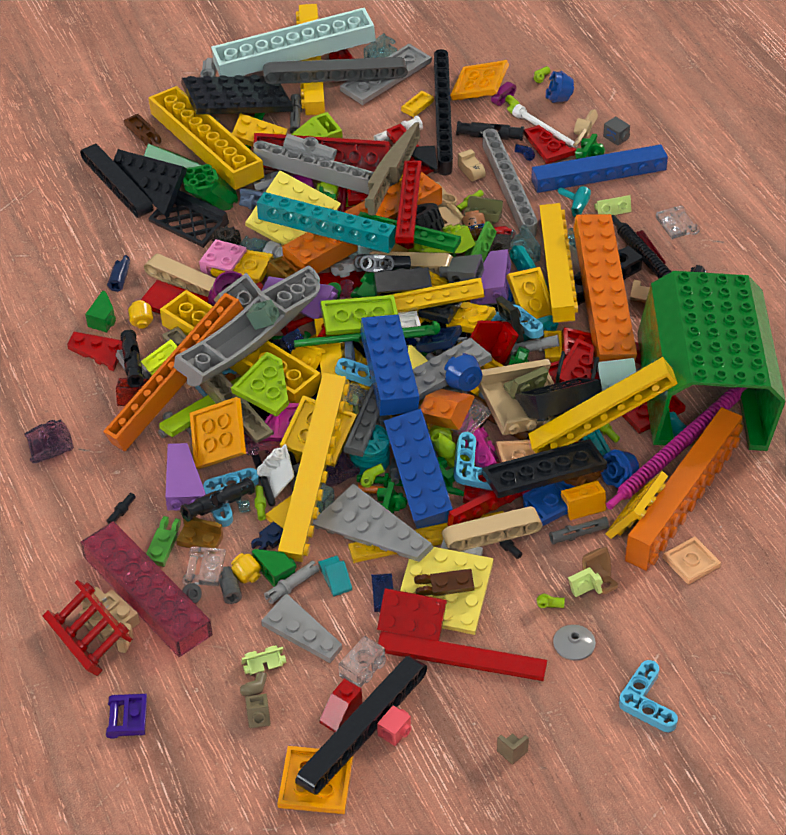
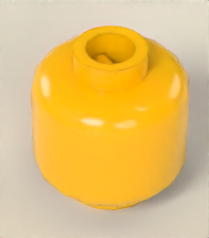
(140, 314)
(246, 568)

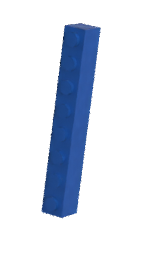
(599, 168)

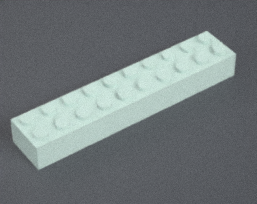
(294, 43)

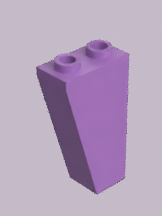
(494, 278)
(313, 309)
(182, 477)

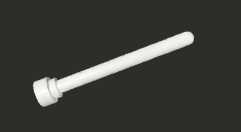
(520, 112)

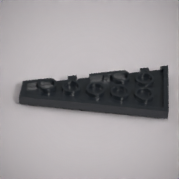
(154, 177)

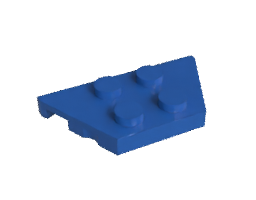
(547, 501)

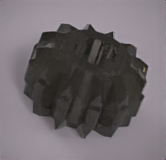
(227, 234)

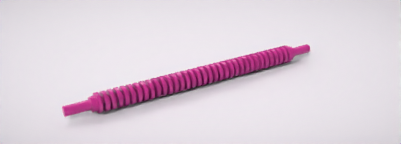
(674, 447)

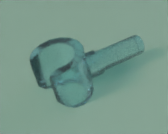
(243, 506)

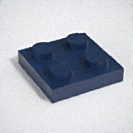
(443, 340)

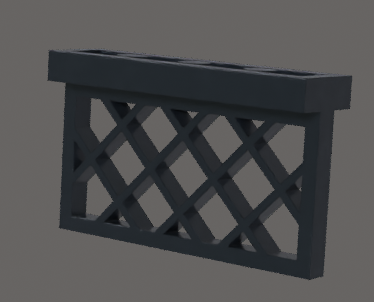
(199, 208)

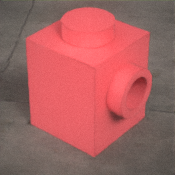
(394, 725)

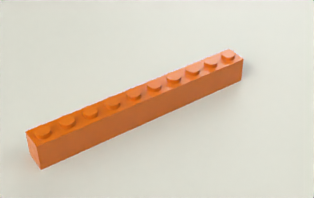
(166, 380)

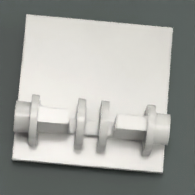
(277, 469)

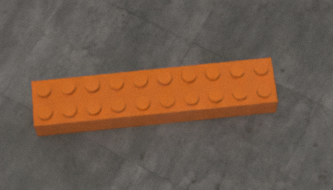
(323, 252)
(604, 287)
(683, 489)

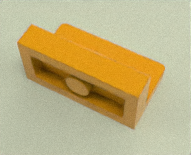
(584, 500)

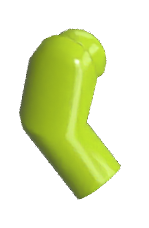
(539, 74)
(512, 102)
(370, 474)

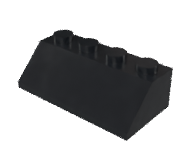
(557, 397)

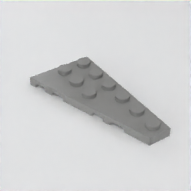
(369, 523)

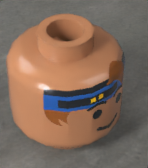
(474, 219)

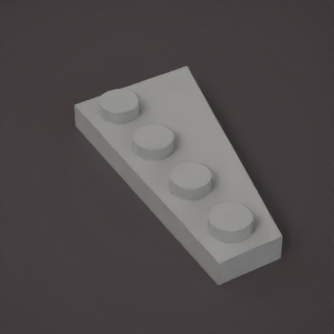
(299, 627)

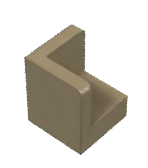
(512, 748)

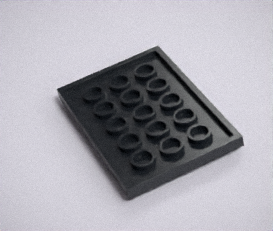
(235, 95)

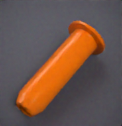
(372, 489)

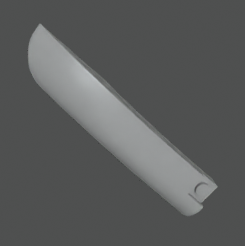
(238, 336)

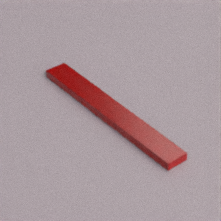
(408, 202)
(463, 656)

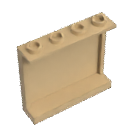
(506, 410)

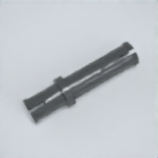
(295, 115)
(557, 536)

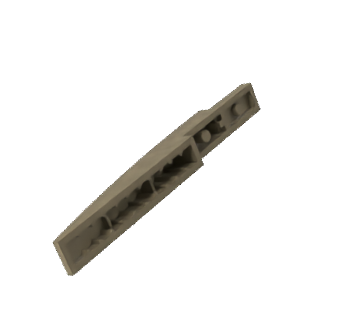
(391, 168)
(220, 390)

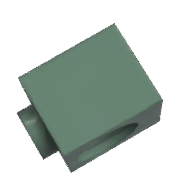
(263, 314)

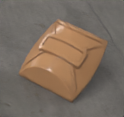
(600, 563)

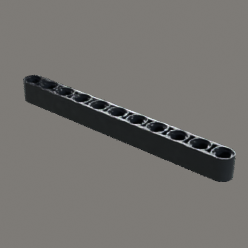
(443, 113)

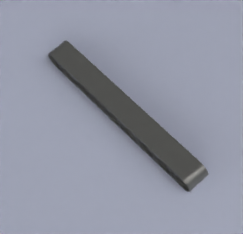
(334, 70)

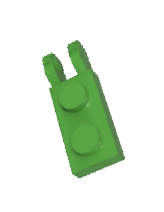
(163, 541)

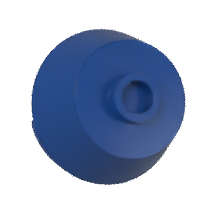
(560, 87)
(463, 372)
(619, 468)

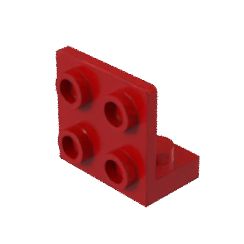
(495, 338)

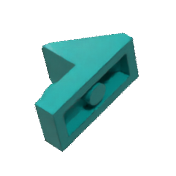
(335, 575)

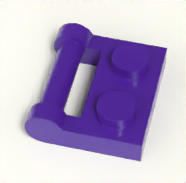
(134, 715)

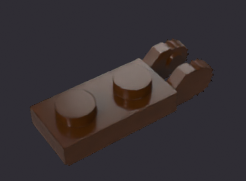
(142, 129)
(445, 582)

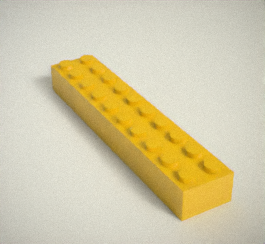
(207, 138)
(300, 379)

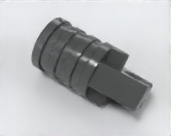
(229, 586)

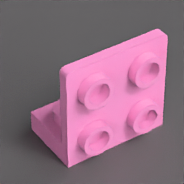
(221, 256)

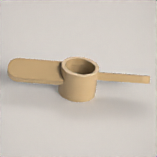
(584, 126)
(449, 201)

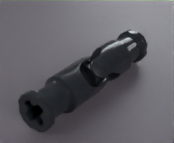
(476, 129)
(132, 358)
(229, 494)

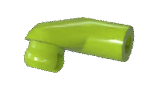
(545, 600)

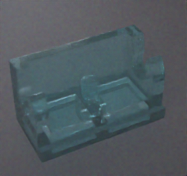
(380, 47)
(527, 240)

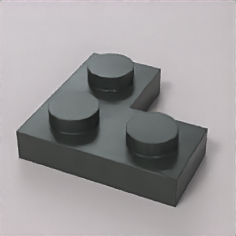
(511, 315)

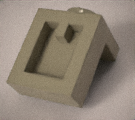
(257, 710)

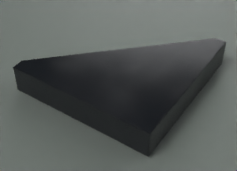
(427, 155)

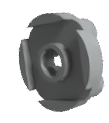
(345, 267)

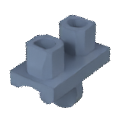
(249, 198)

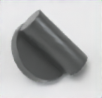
(193, 591)

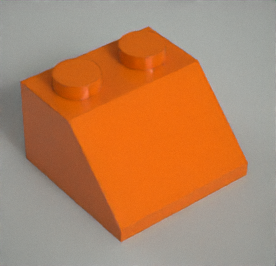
(446, 408)

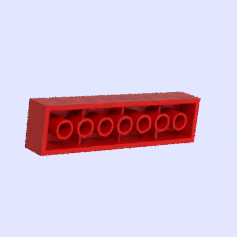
(353, 152)

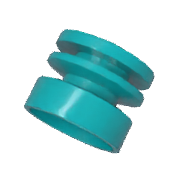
(376, 451)

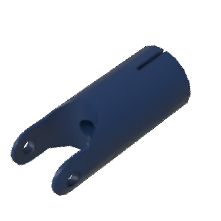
(118, 274)

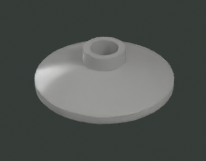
(574, 648)

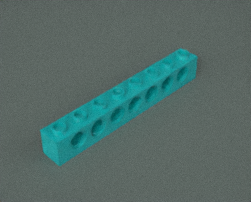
(326, 222)

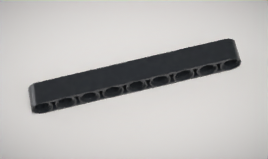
(360, 725)

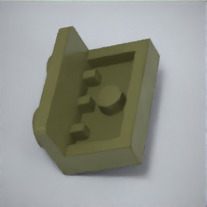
(489, 207)
(527, 382)

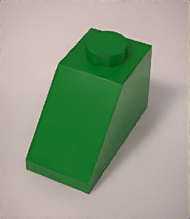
(101, 313)
(274, 565)

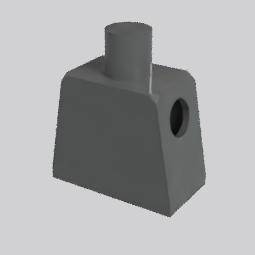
(463, 268)

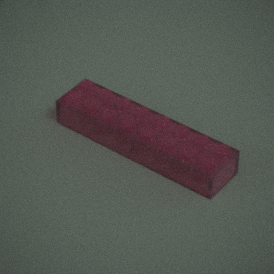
(146, 589)

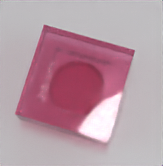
(347, 289)

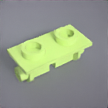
(614, 205)
(255, 661)

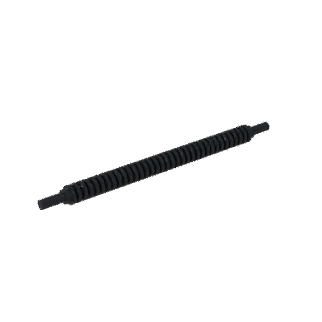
(636, 243)

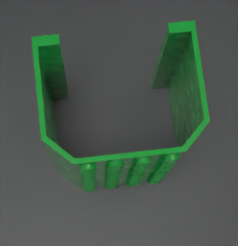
(713, 335)

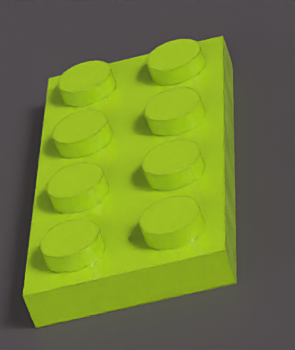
(345, 315)

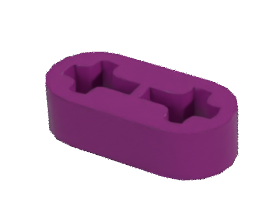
(506, 89)

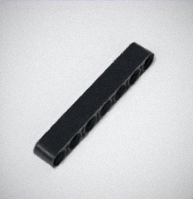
(116, 180)

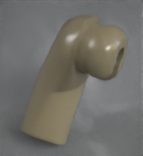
(254, 687)

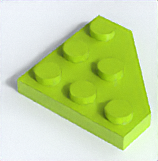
(264, 385)

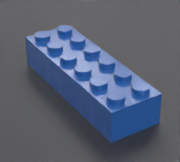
(389, 365)
(419, 469)

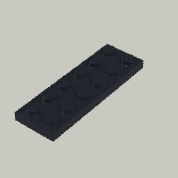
(544, 468)

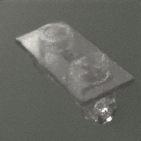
(355, 394)

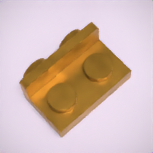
(200, 534)

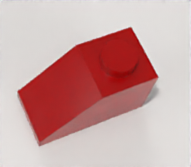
(341, 705)

